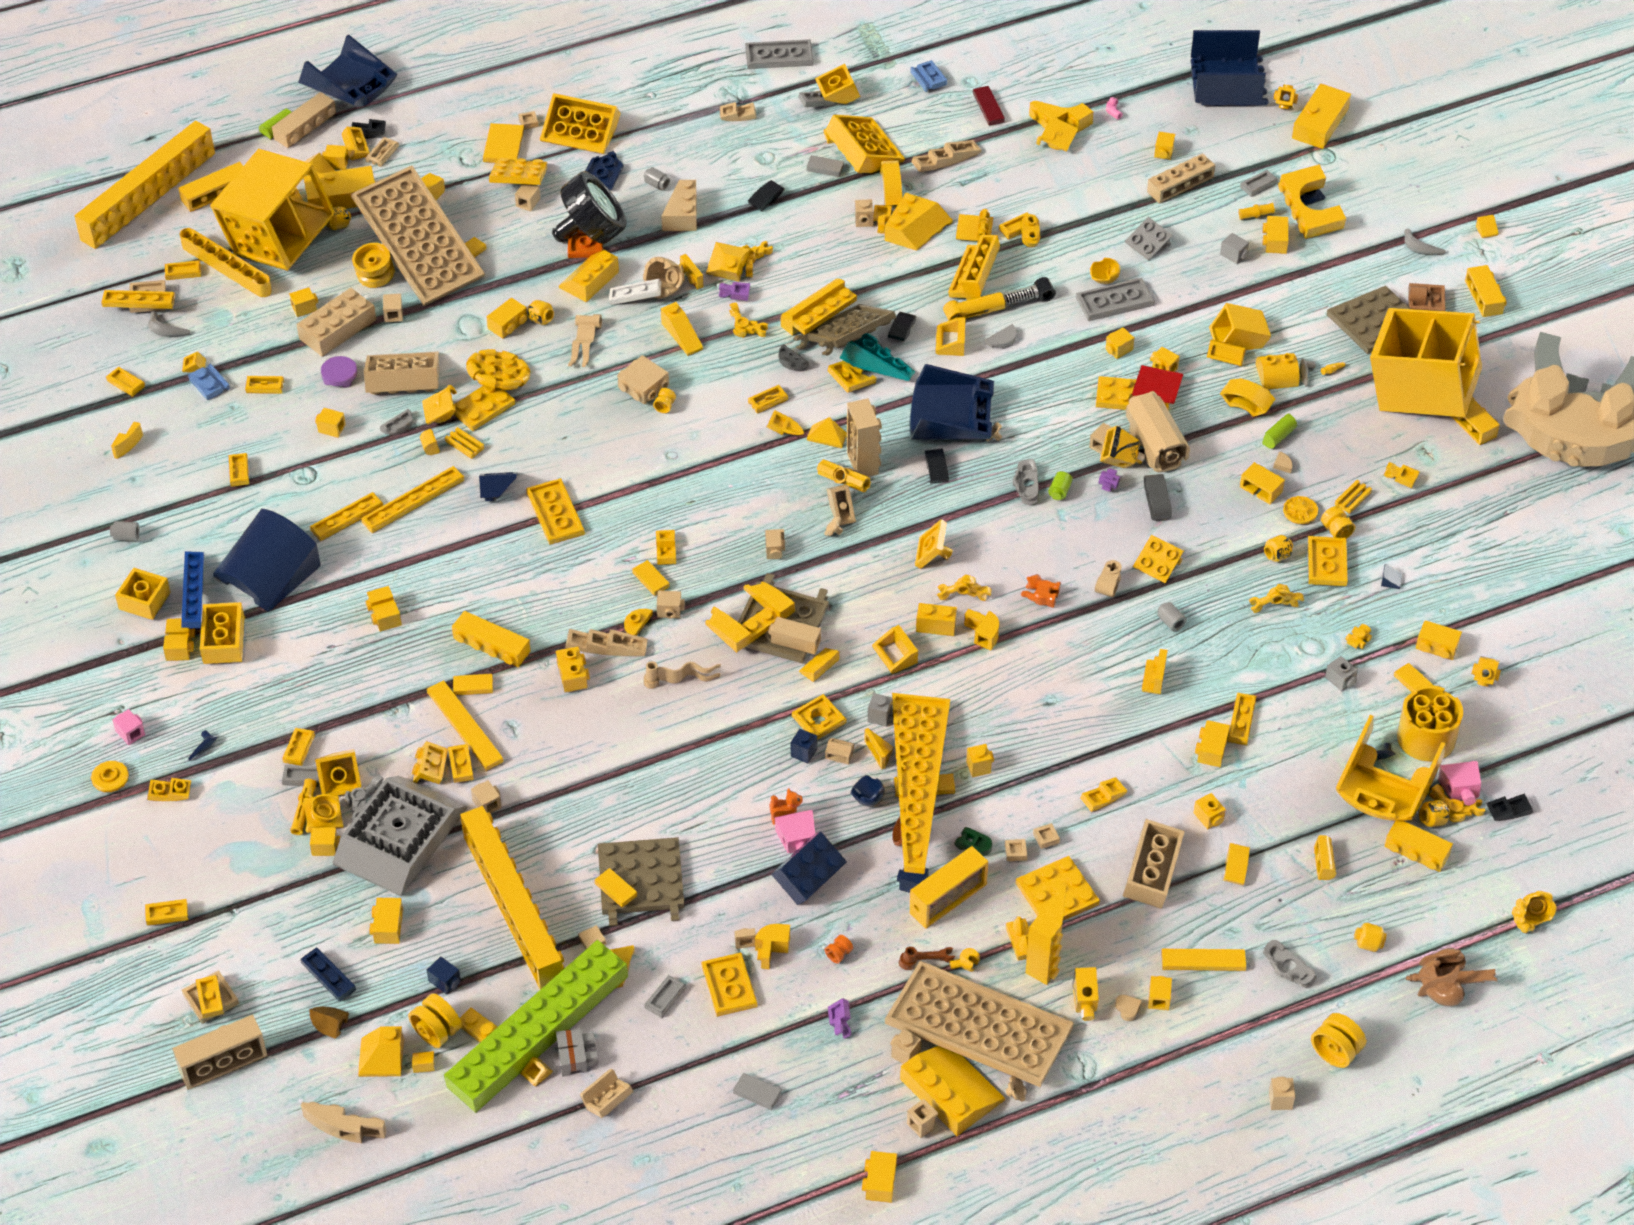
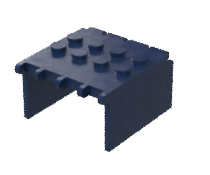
(1227, 68)

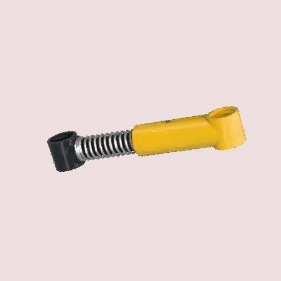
(997, 301)

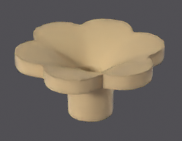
(995, 432)
(833, 527)
(1016, 1089)

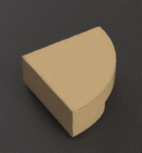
(1283, 463)

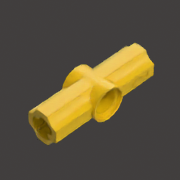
(852, 478)

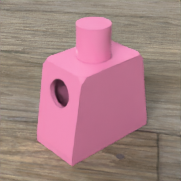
(1461, 781)
(795, 829)

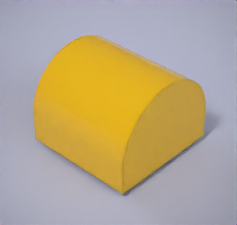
(429, 442)

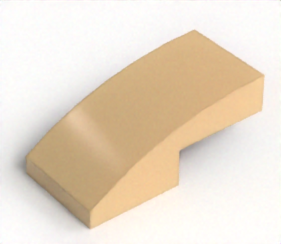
(731, 112)

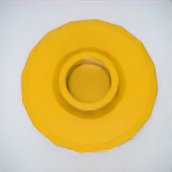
(1300, 510)
(109, 776)

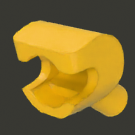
(967, 958)

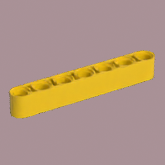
(225, 262)

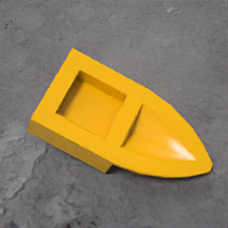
(783, 424)

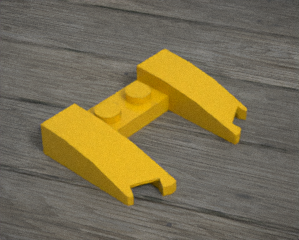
(740, 635)

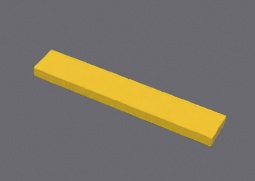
(412, 499)
(465, 725)

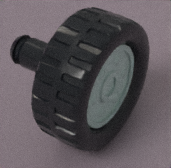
(590, 209)

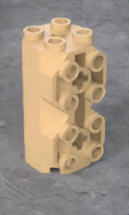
(1156, 432)

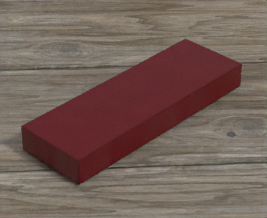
(988, 105)

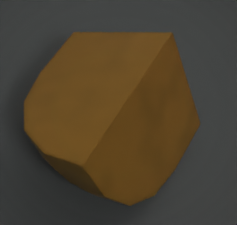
(328, 1020)

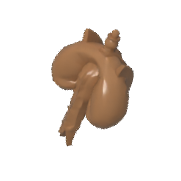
(1443, 976)

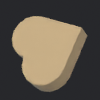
(1127, 1006)

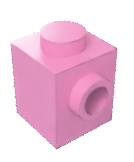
(128, 726)

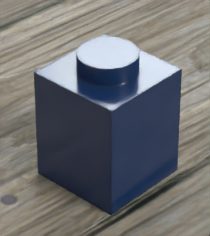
(803, 746)
(910, 880)
(443, 975)

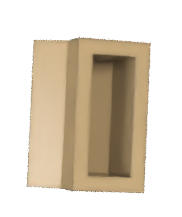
(839, 750)

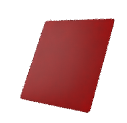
(1161, 381)

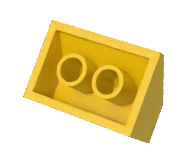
(591, 275)

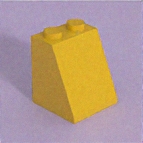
(1241, 327)

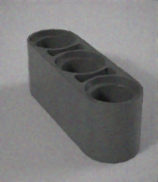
(1157, 497)

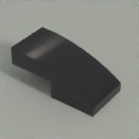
(373, 129)
(764, 195)
(901, 326)
(936, 465)
(1510, 808)

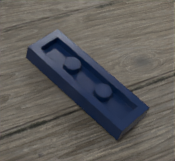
(328, 974)

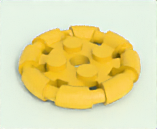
(497, 369)

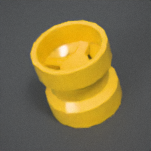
(664, 400)

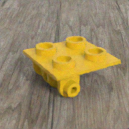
(973, 226)
(1158, 559)

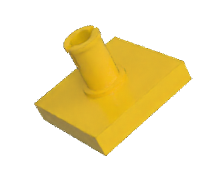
(932, 544)

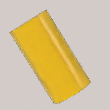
(1324, 858)

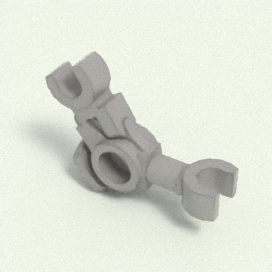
(360, 795)

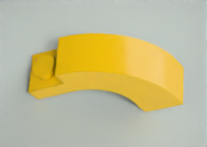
(891, 182)

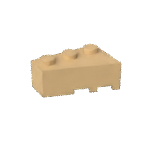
(681, 208)

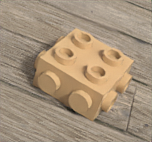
(643, 379)

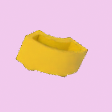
(1247, 396)

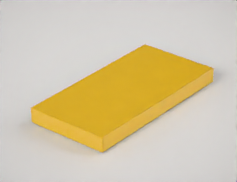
(555, 511)

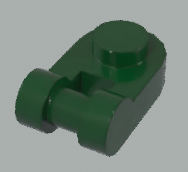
(980, 842)

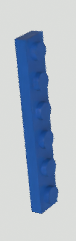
(192, 590)

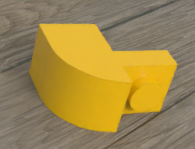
(985, 628)
(771, 939)

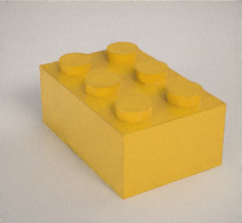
(222, 633)

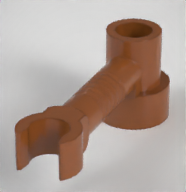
(911, 956)

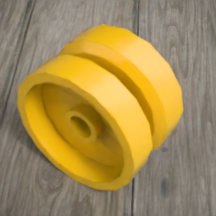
(373, 265)
(435, 1020)
(1338, 1040)

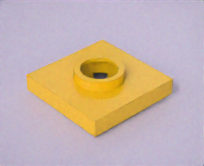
(821, 707)

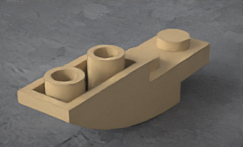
(335, 1122)

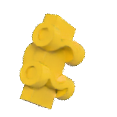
(1358, 636)

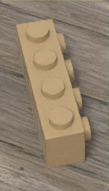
(1181, 178)

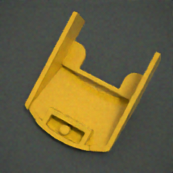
(1382, 792)

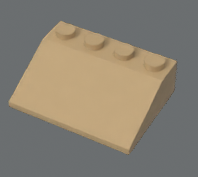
(401, 372)

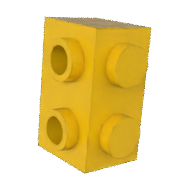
(572, 669)

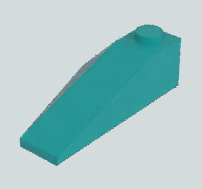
(870, 356)

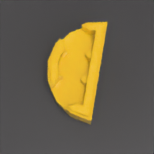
(636, 620)

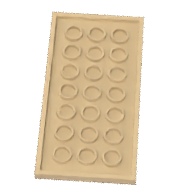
(418, 235)
(979, 1023)

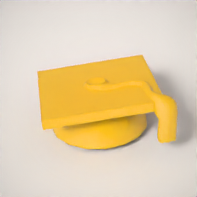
(1058, 134)
(439, 406)
(323, 812)

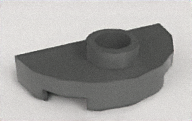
(791, 359)

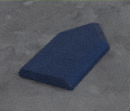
(606, 168)

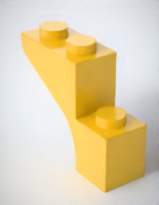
(1077, 116)

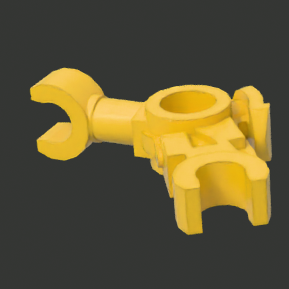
(756, 253)
(744, 326)
(965, 585)
(1277, 595)
(1457, 808)

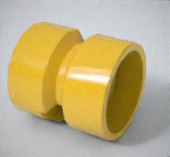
(1337, 522)

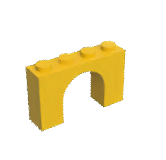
(1310, 221)

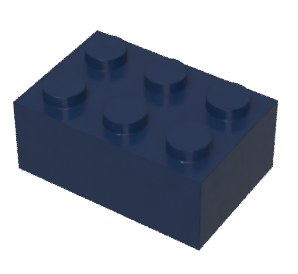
(809, 868)

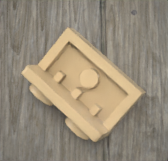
(605, 1094)

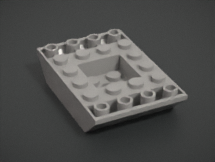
(396, 854)

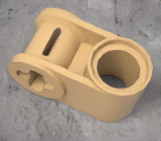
(1109, 579)

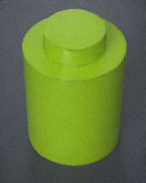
(1060, 485)

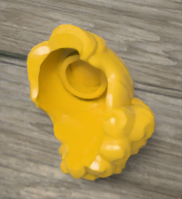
(1534, 910)

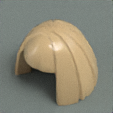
(667, 272)

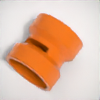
(838, 949)

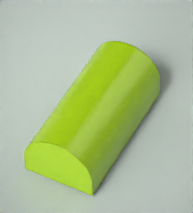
(266, 127)
(1279, 431)

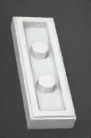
(635, 291)

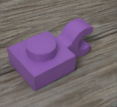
(737, 290)
(838, 1015)

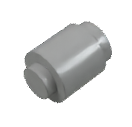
(656, 178)

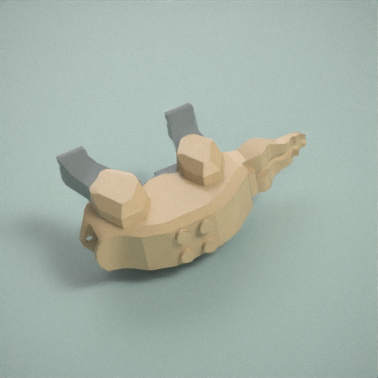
(1567, 421)

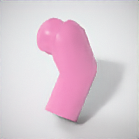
(1111, 108)

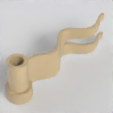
(585, 336)
(656, 673)

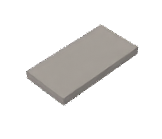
(779, 54)
(1115, 299)

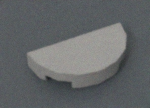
(1003, 338)
(398, 424)

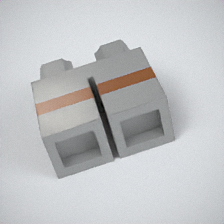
(572, 1051)

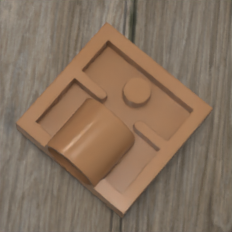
(1426, 297)

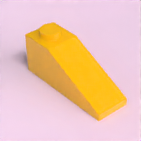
(680, 328)

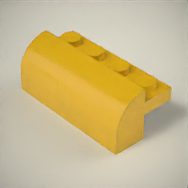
(975, 268)
(818, 308)

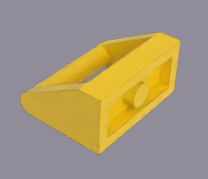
(955, 348)
(903, 643)

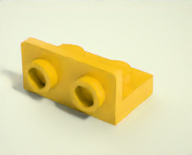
(1154, 673)
(430, 762)

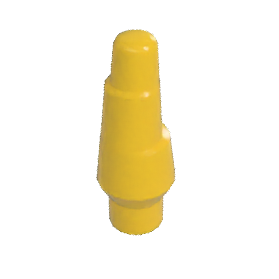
(1331, 368)

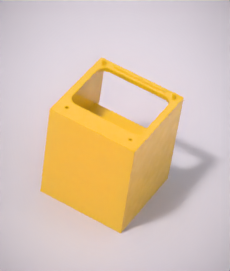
(263, 216)
(1426, 362)

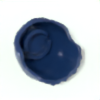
(868, 791)

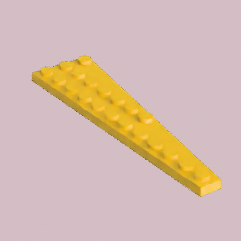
(919, 746)

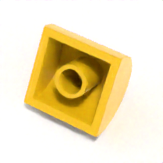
(1278, 371)

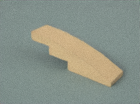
(949, 155)
(614, 643)

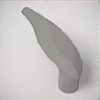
(1304, 366)

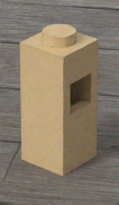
(795, 635)

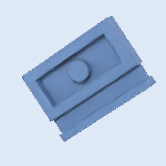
(928, 75)
(208, 381)

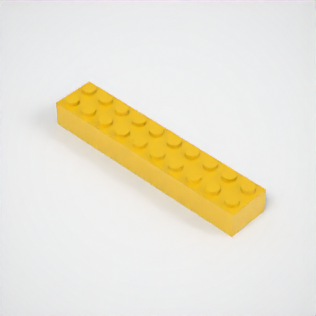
(144, 184)
(511, 896)

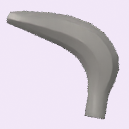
(1420, 247)
(163, 329)

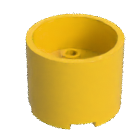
(1427, 720)

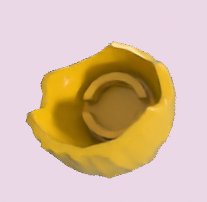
(1105, 271)

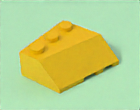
(915, 222)

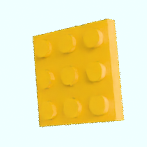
(518, 171)
(1043, 883)

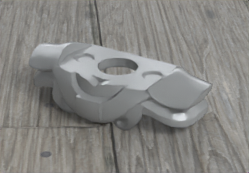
(1026, 471)
(1278, 954)

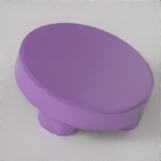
(339, 371)

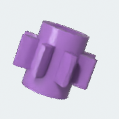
(1109, 479)

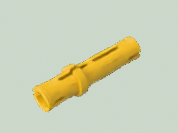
(300, 816)

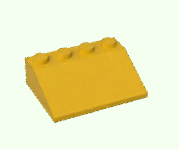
(580, 123)
(862, 142)
(1045, 939)
(950, 1087)

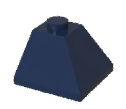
(494, 484)

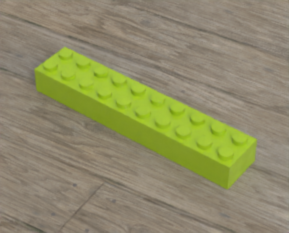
(534, 1025)

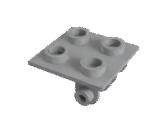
(1149, 238)

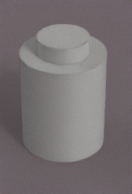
(125, 531)
(1171, 616)

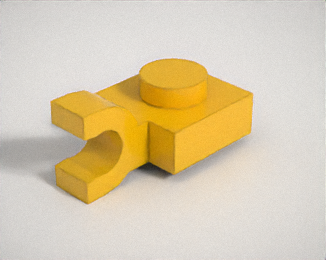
(882, 214)
(1404, 475)

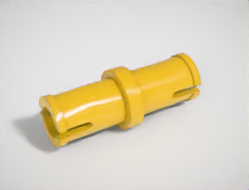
(1256, 211)

